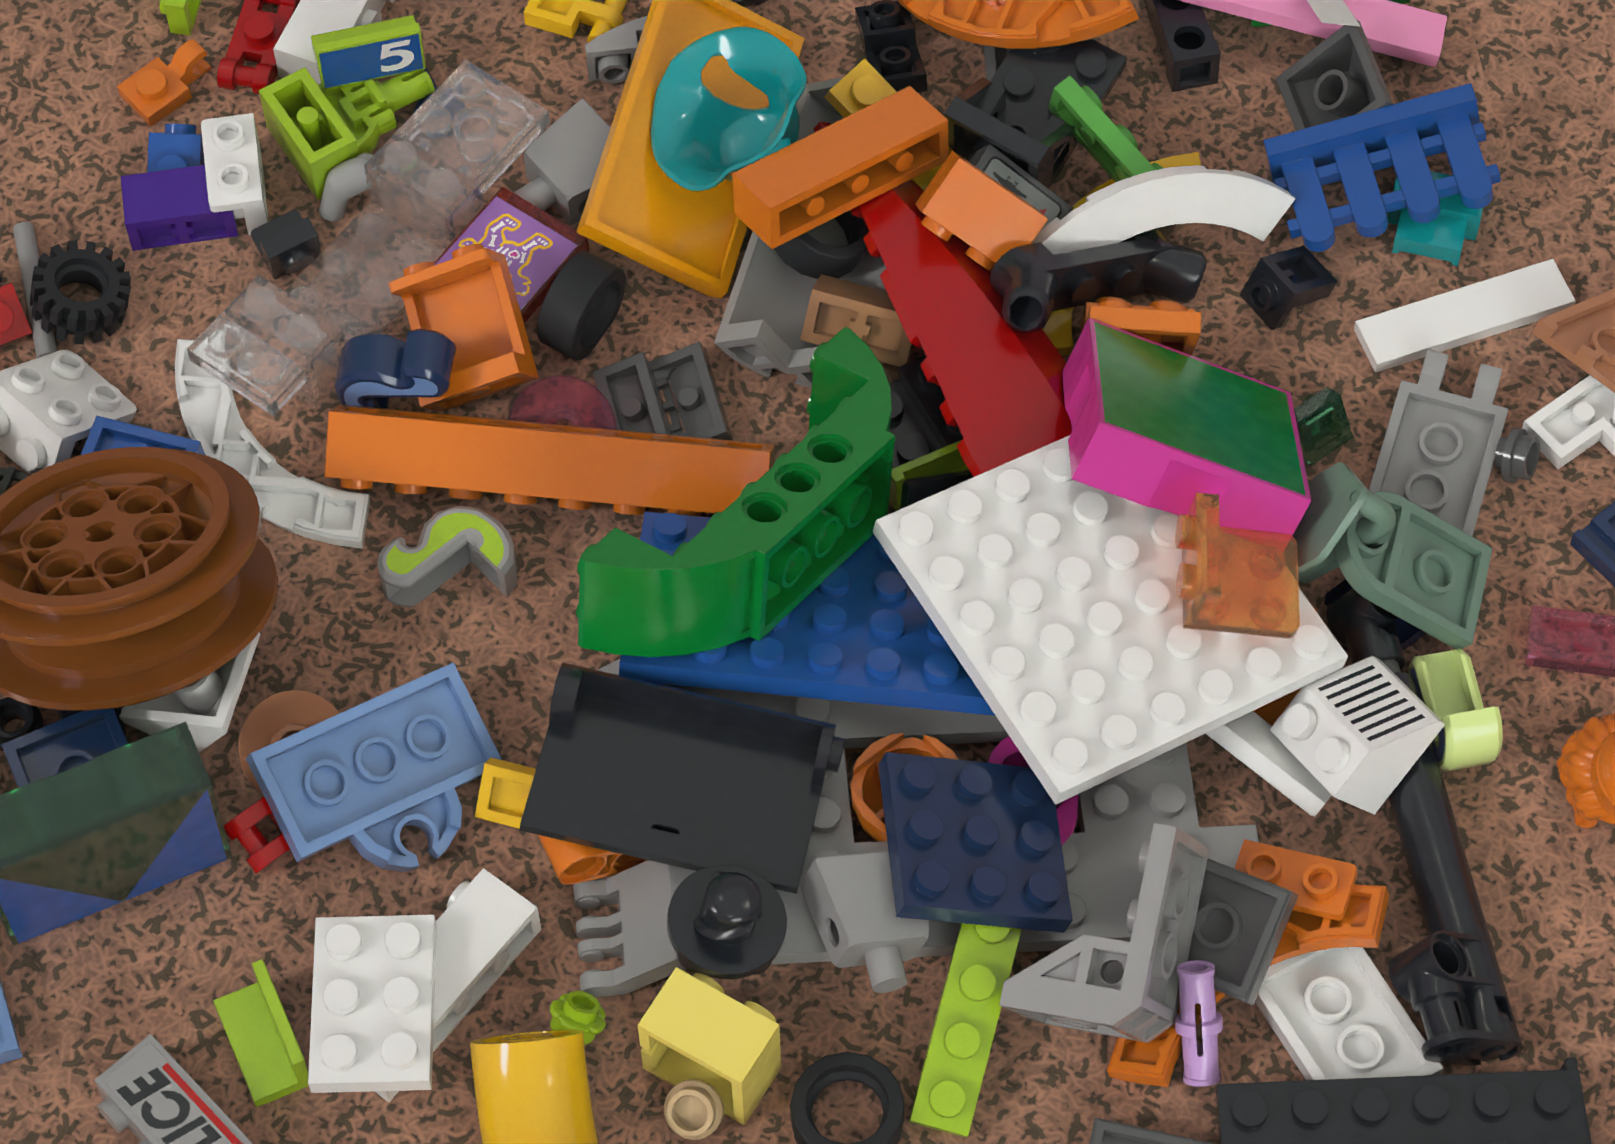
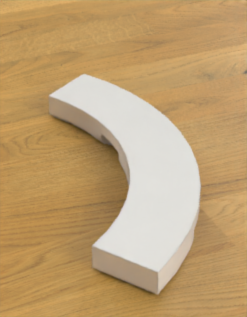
(1168, 199)
(283, 498)

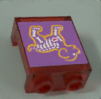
(530, 240)

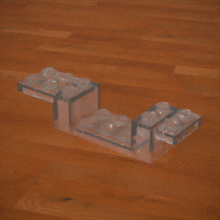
(421, 198)

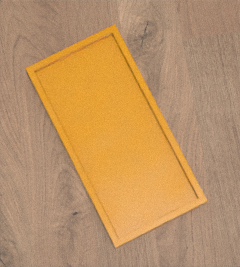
(631, 199)

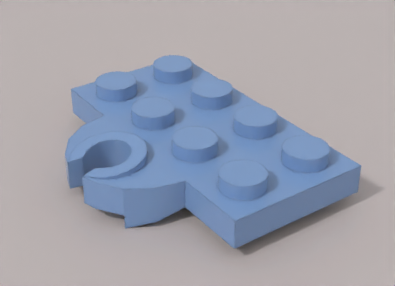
(379, 771)

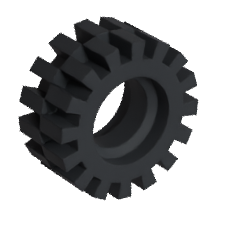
(80, 267)

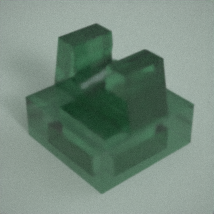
(1322, 424)

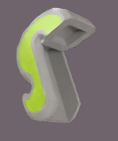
(443, 549)

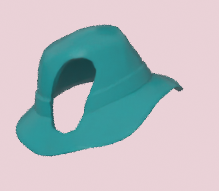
(707, 139)

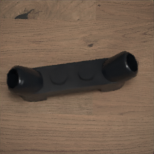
(1040, 282)

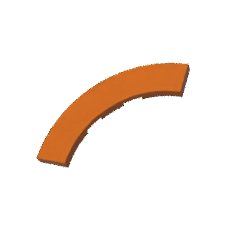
(1023, 22)
(1304, 933)

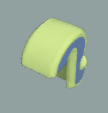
(1451, 691)

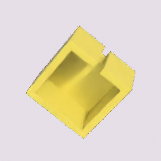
(711, 1037)

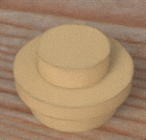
(693, 1109)

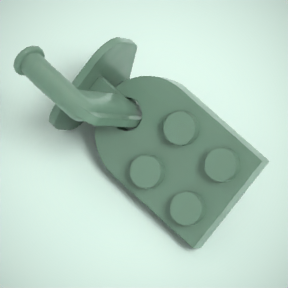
(1394, 555)

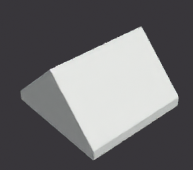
(202, 705)

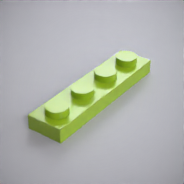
(964, 1028)

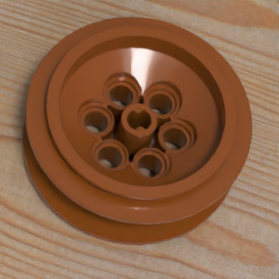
(128, 577)

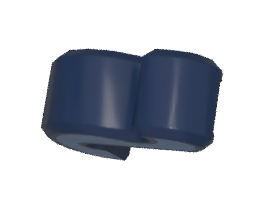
(388, 366)

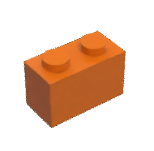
(978, 211)

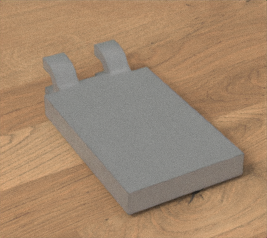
(1442, 444)

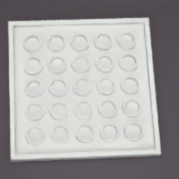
(1076, 621)

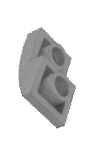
(612, 52)

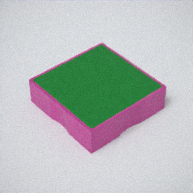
(1176, 425)

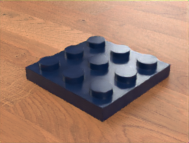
(973, 843)

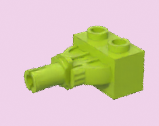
(335, 123)

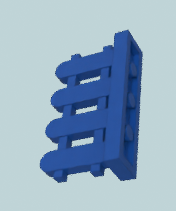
(1376, 140)

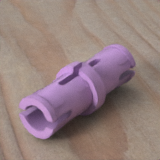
(1197, 987)

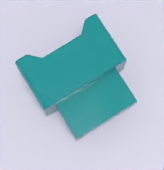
(1440, 237)

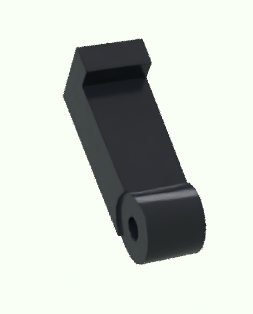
(1185, 43)

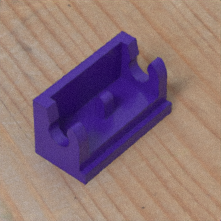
(172, 209)

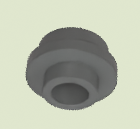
(1517, 455)

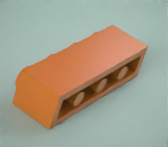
(840, 167)

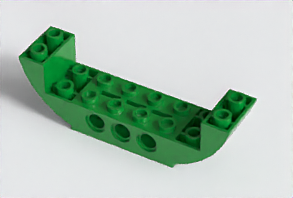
(768, 543)

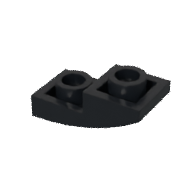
(891, 44)

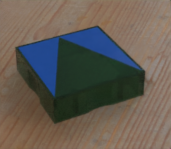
(106, 833)

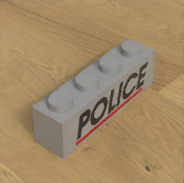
(161, 1101)

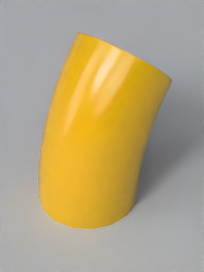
(533, 1088)

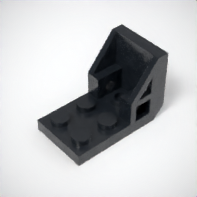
(1014, 105)

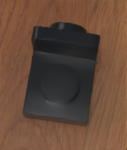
(1286, 282)

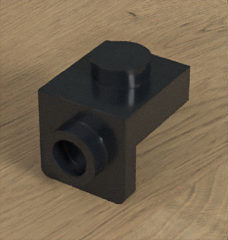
(287, 243)

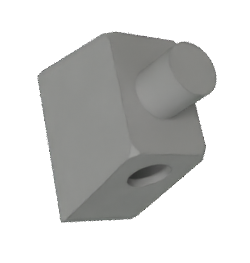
(565, 162)
(857, 917)

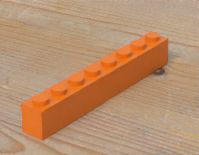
(539, 461)

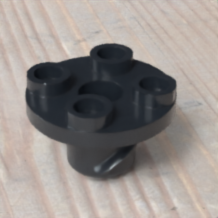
(726, 922)

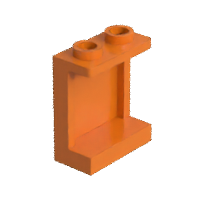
(478, 310)

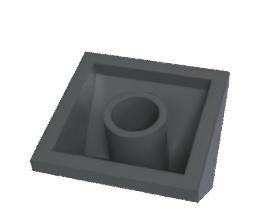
(1334, 80)

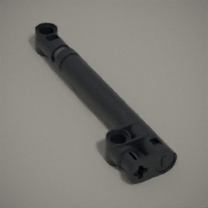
(1454, 970)

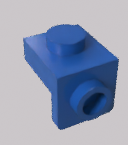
(175, 148)

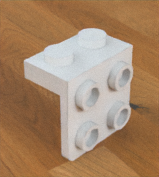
(52, 406)

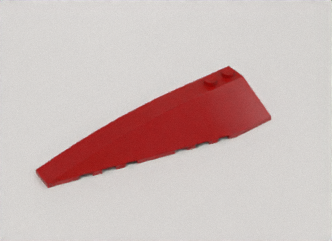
(995, 379)

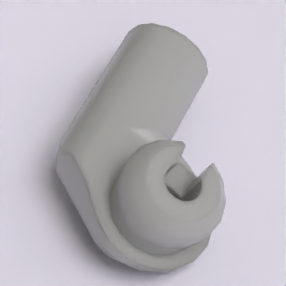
(341, 184)

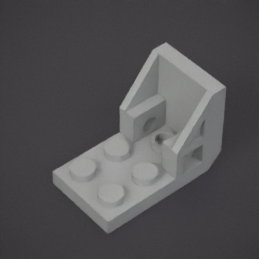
(1121, 984)

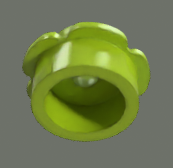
(579, 1012)

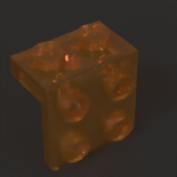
(1235, 576)

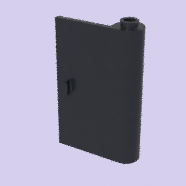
(679, 776)

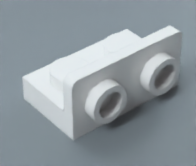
(235, 168)

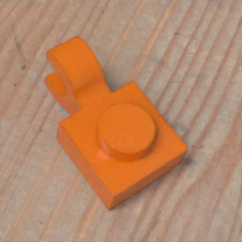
(162, 88)

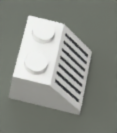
(1358, 731)

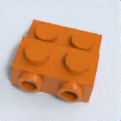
(1160, 322)

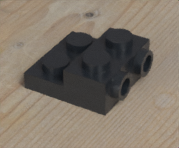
(917, 416)

